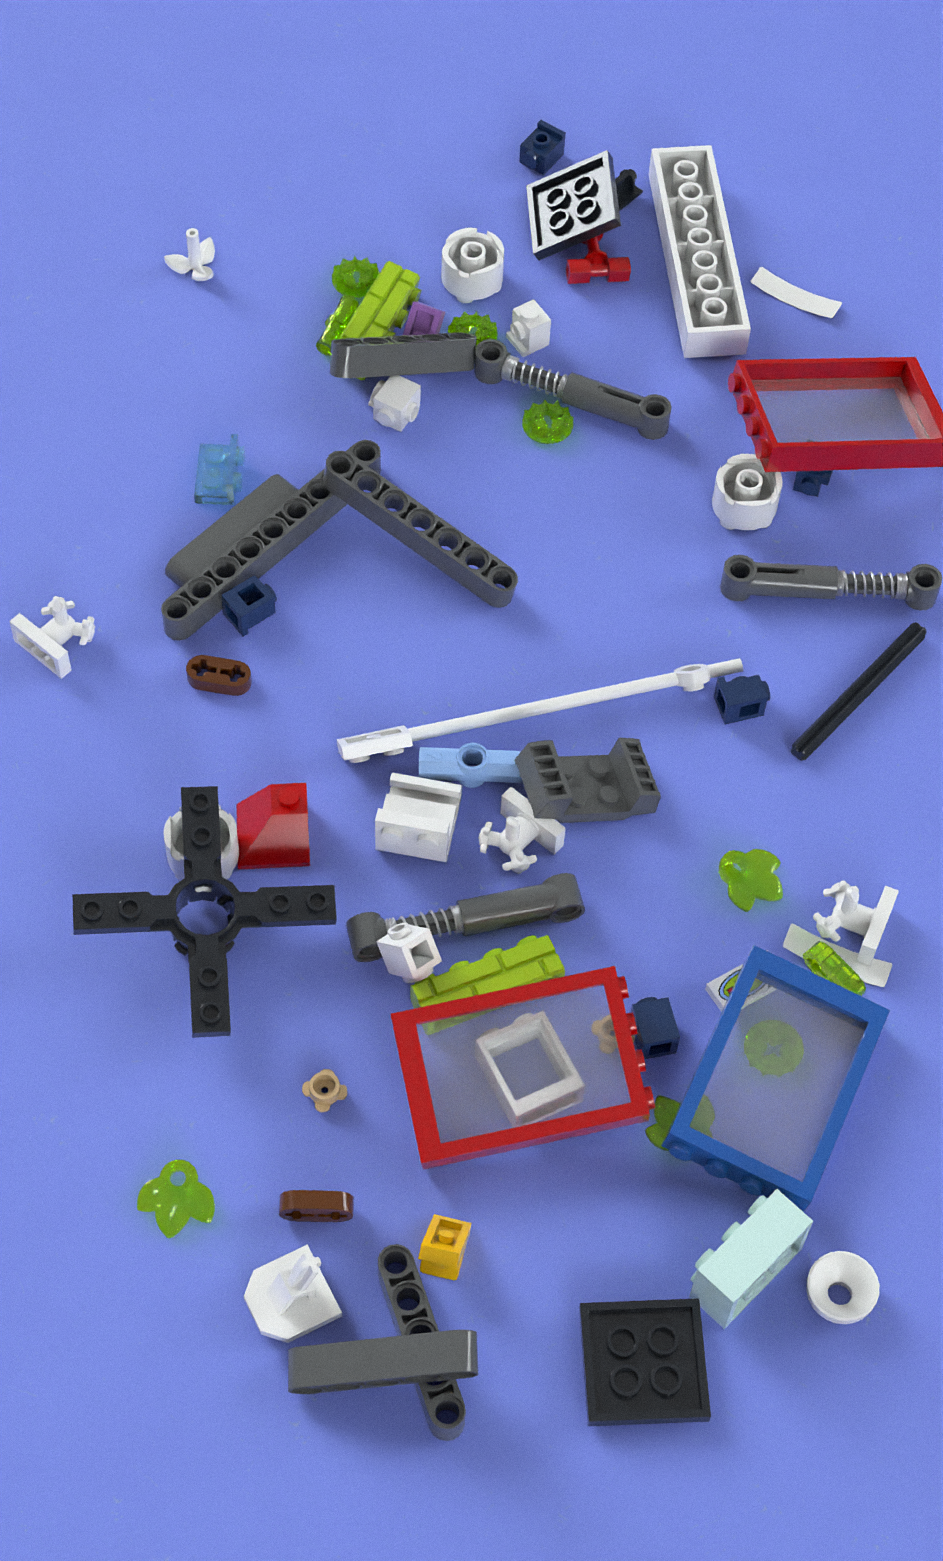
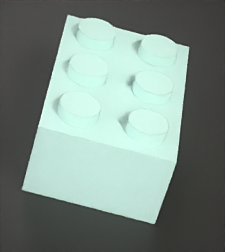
(749, 1257)

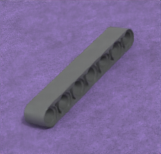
(427, 542)

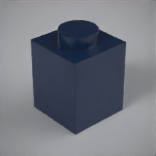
(655, 1027)

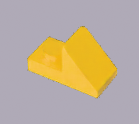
(444, 1247)

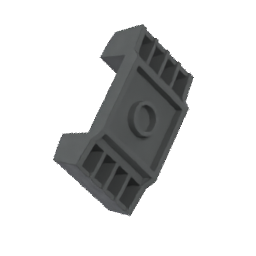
(588, 785)

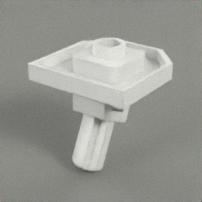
(290, 1296)

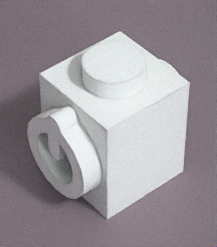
(395, 402)
(409, 952)

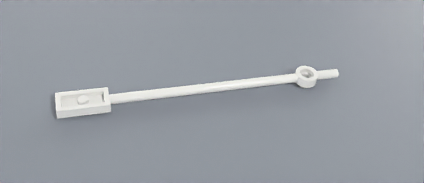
(394, 740)

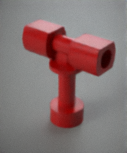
(597, 265)

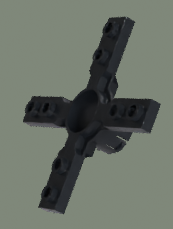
(204, 881)

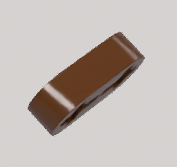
(218, 675)
(316, 1206)

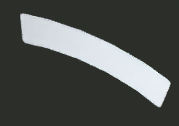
(793, 295)
(800, 941)

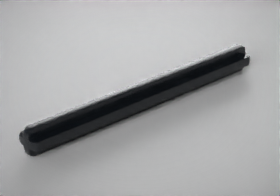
(858, 691)

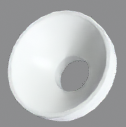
(848, 1271)

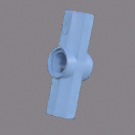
(452, 765)

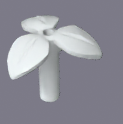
(198, 255)

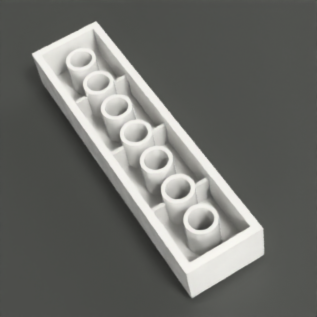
(698, 252)

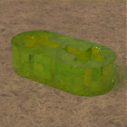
(829, 965)

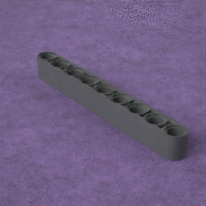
(258, 549)

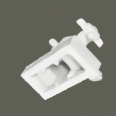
(47, 641)
(520, 832)
(856, 917)

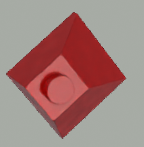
(274, 828)

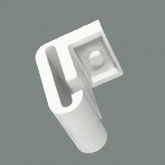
(418, 817)

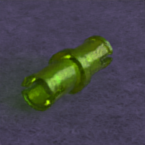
(337, 323)

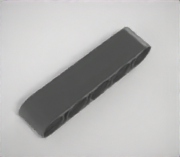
(402, 355)
(228, 529)
(416, 1321)
(383, 1362)

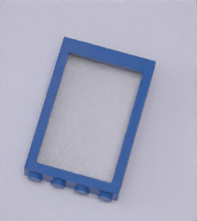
(776, 1079)

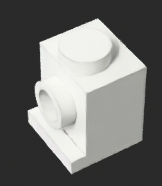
(529, 328)

